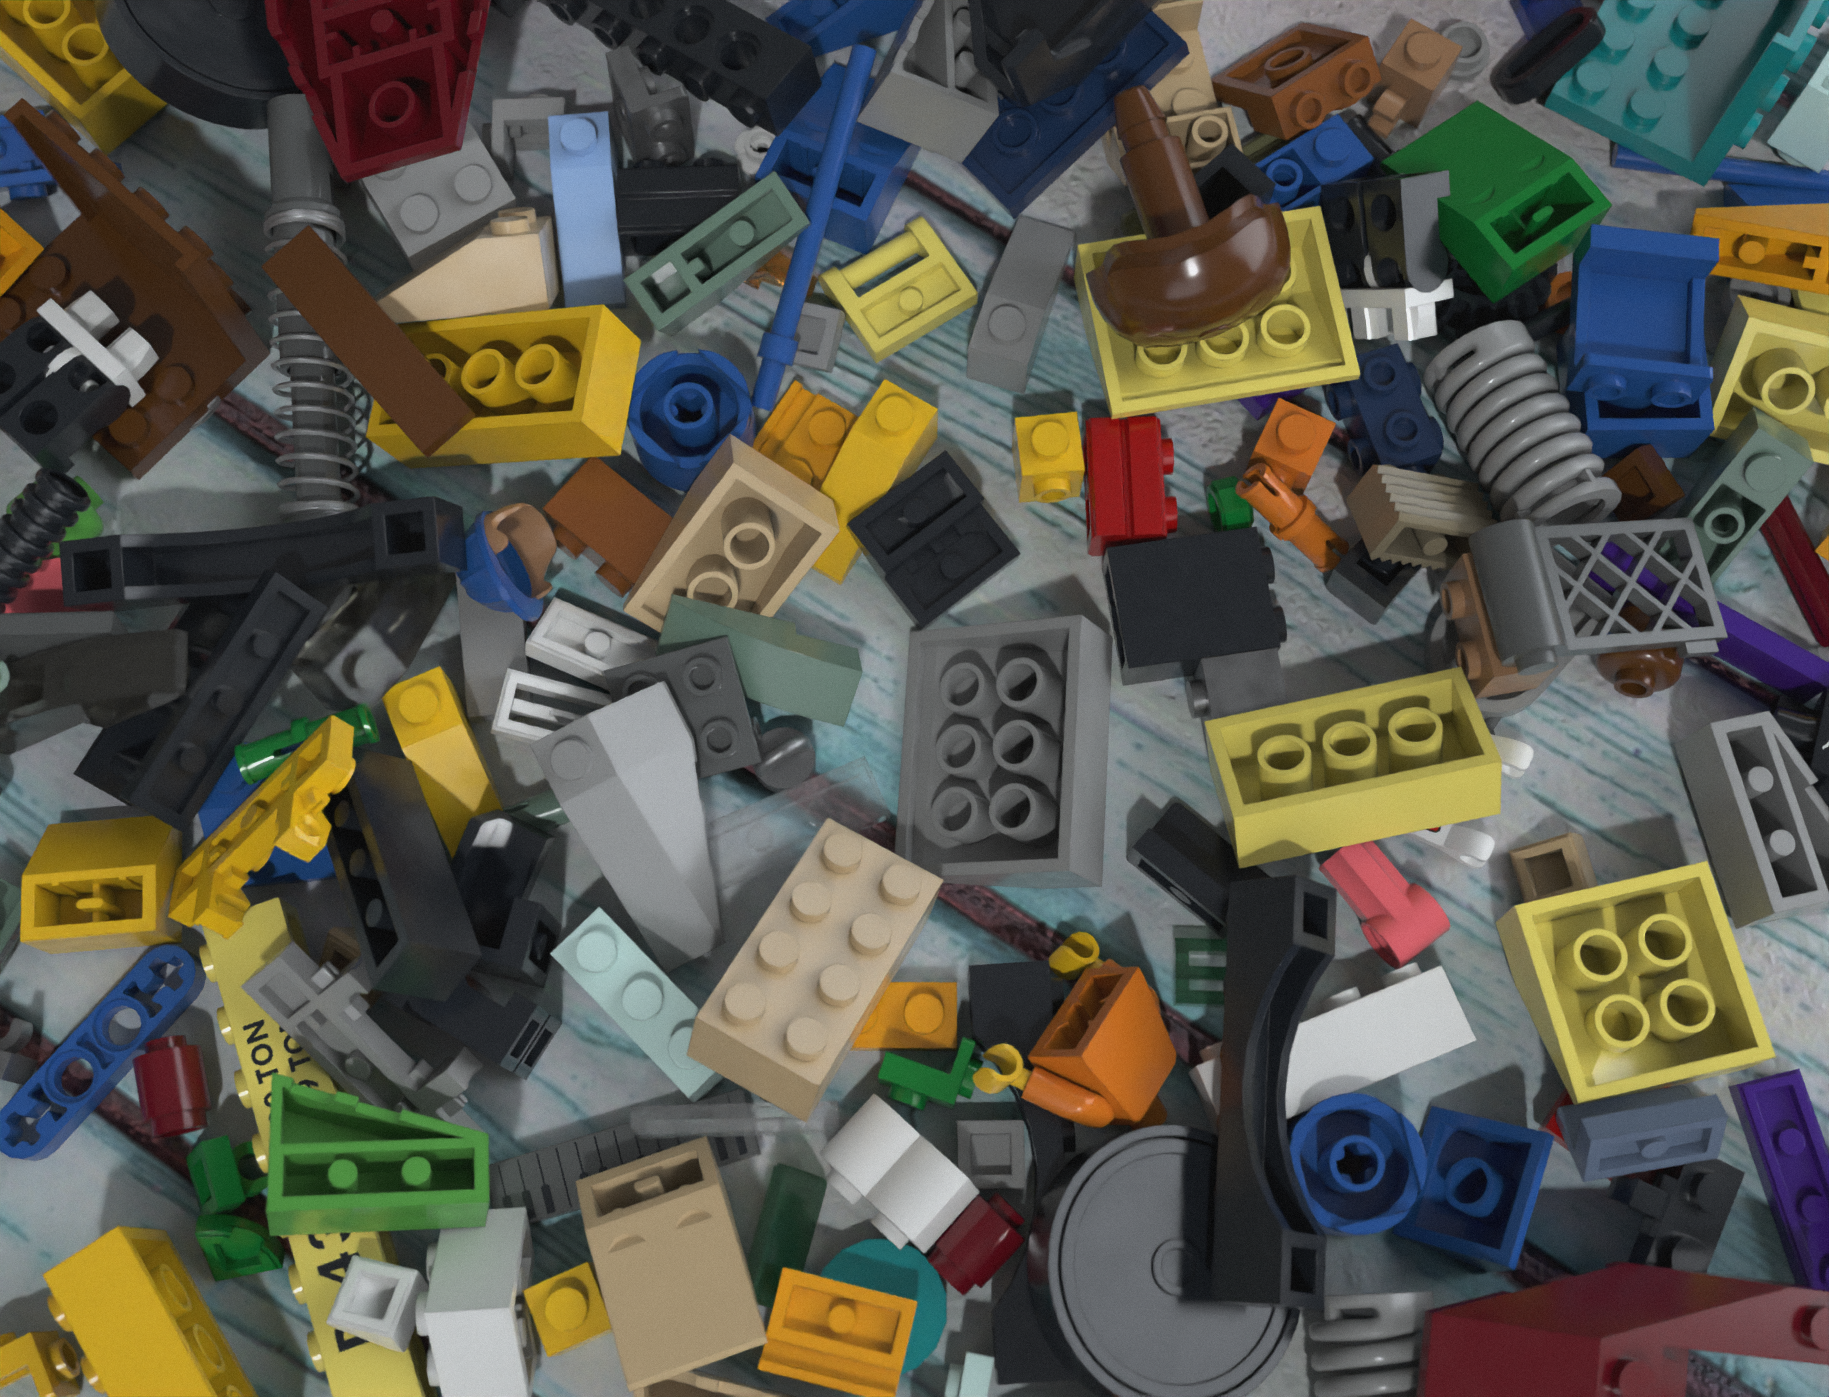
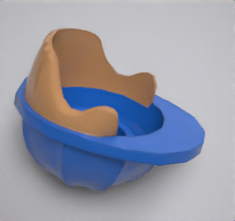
(509, 560)

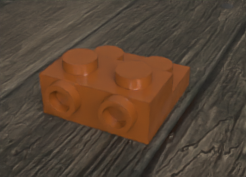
(1299, 79)

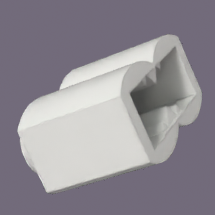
(898, 1175)

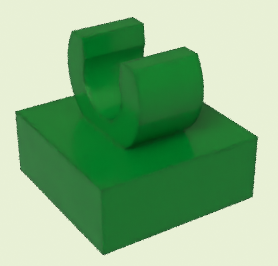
(217, 1178)

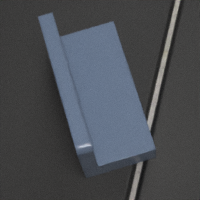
(1642, 1132)

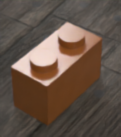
(607, 523)

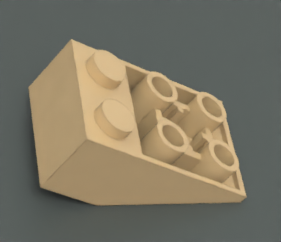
(670, 1263)

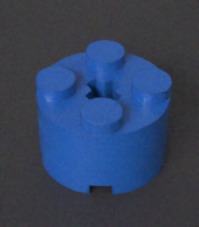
(690, 388)
(1389, 1158)

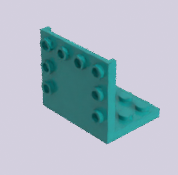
(1687, 75)

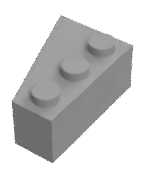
(930, 83)

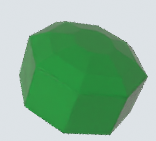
(1226, 508)

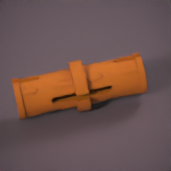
(1292, 517)

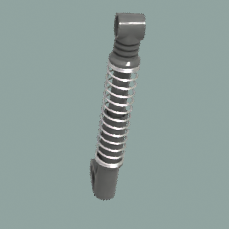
(303, 196)

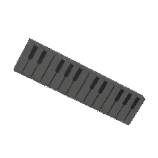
(548, 1176)

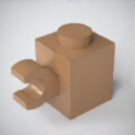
(1412, 77)

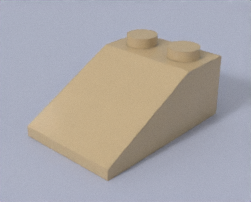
(494, 270)
(736, 538)

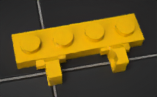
(279, 814)

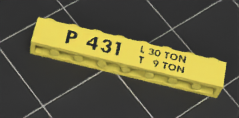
(321, 1260)

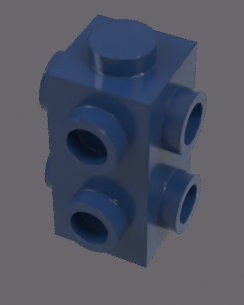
(1386, 414)

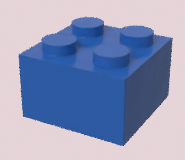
(1630, 423)

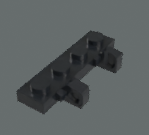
(1680, 1212)

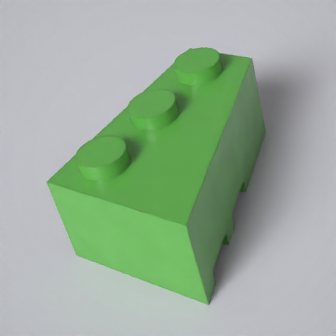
(368, 1167)

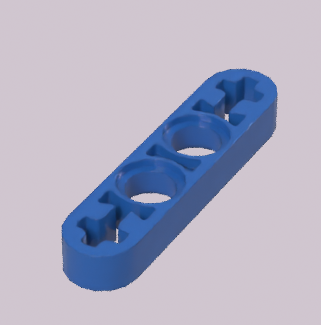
(108, 1060)

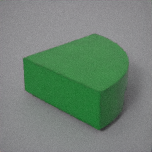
(237, 1246)

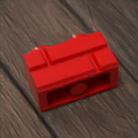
(1126, 482)

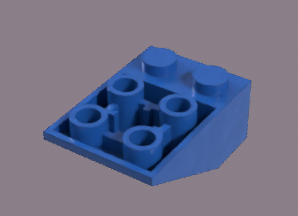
(871, 172)

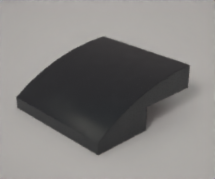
(932, 541)

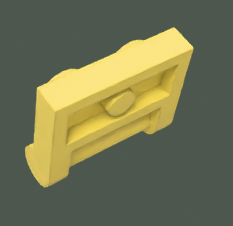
(906, 303)

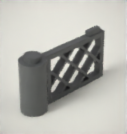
(1531, 595)

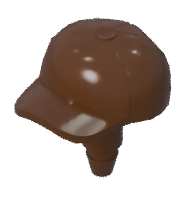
(1190, 271)

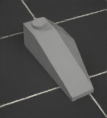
(638, 808)

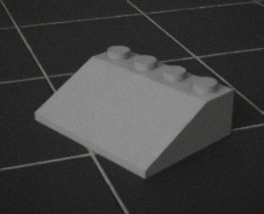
(1007, 753)

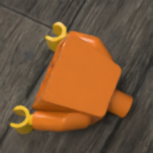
(1100, 1051)

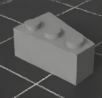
(1759, 818)

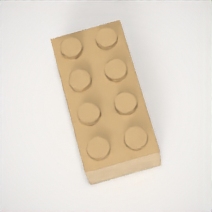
(814, 969)

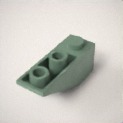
(1741, 489)

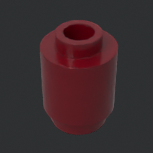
(172, 1087)
(977, 1243)

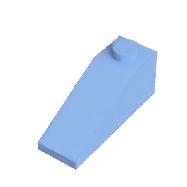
(585, 206)

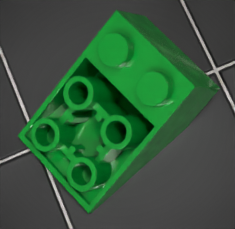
(1511, 197)

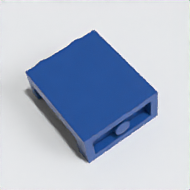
(1639, 315)

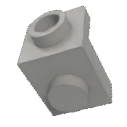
(519, 126)

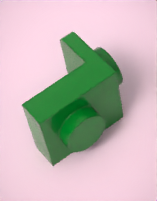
(915, 1083)

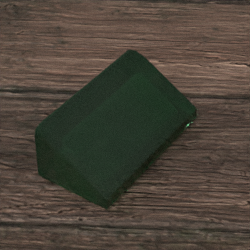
(784, 1228)

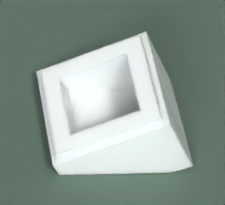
(378, 1302)

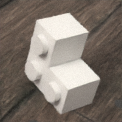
(478, 1308)

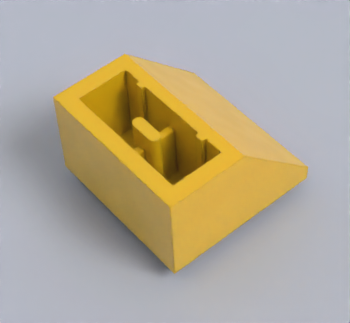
(101, 886)

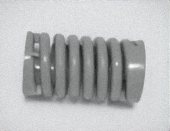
(1526, 454)
(1383, 1348)

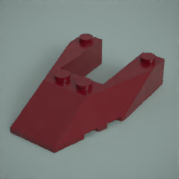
(383, 75)
(1615, 1333)

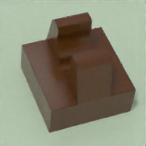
(1644, 485)

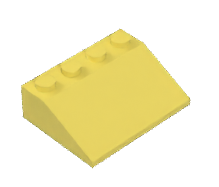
(1285, 347)

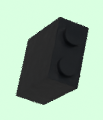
(1190, 602)

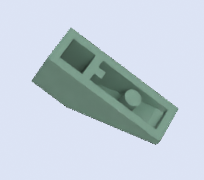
(717, 255)

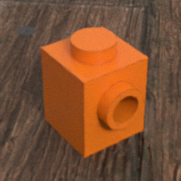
(1292, 444)

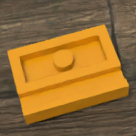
(805, 434)
(837, 1335)

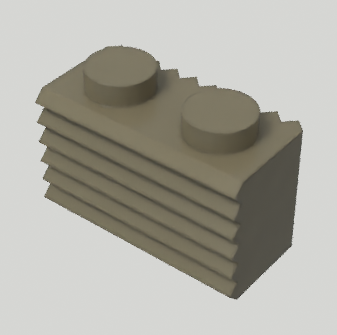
(1417, 516)

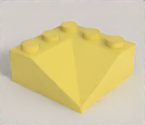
(1636, 984)

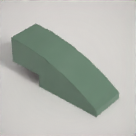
(770, 658)

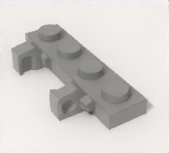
(330, 1023)

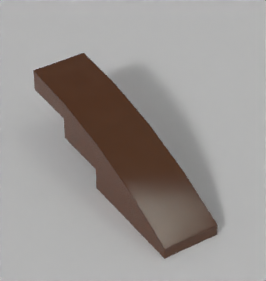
(368, 341)

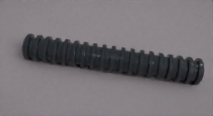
(34, 526)

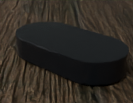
(1550, 55)

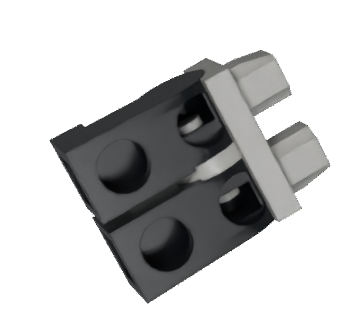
(1389, 251)
(64, 383)

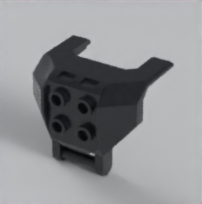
(1047, 44)

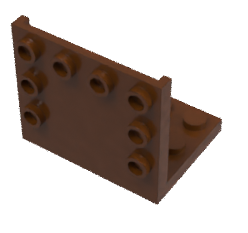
(150, 280)

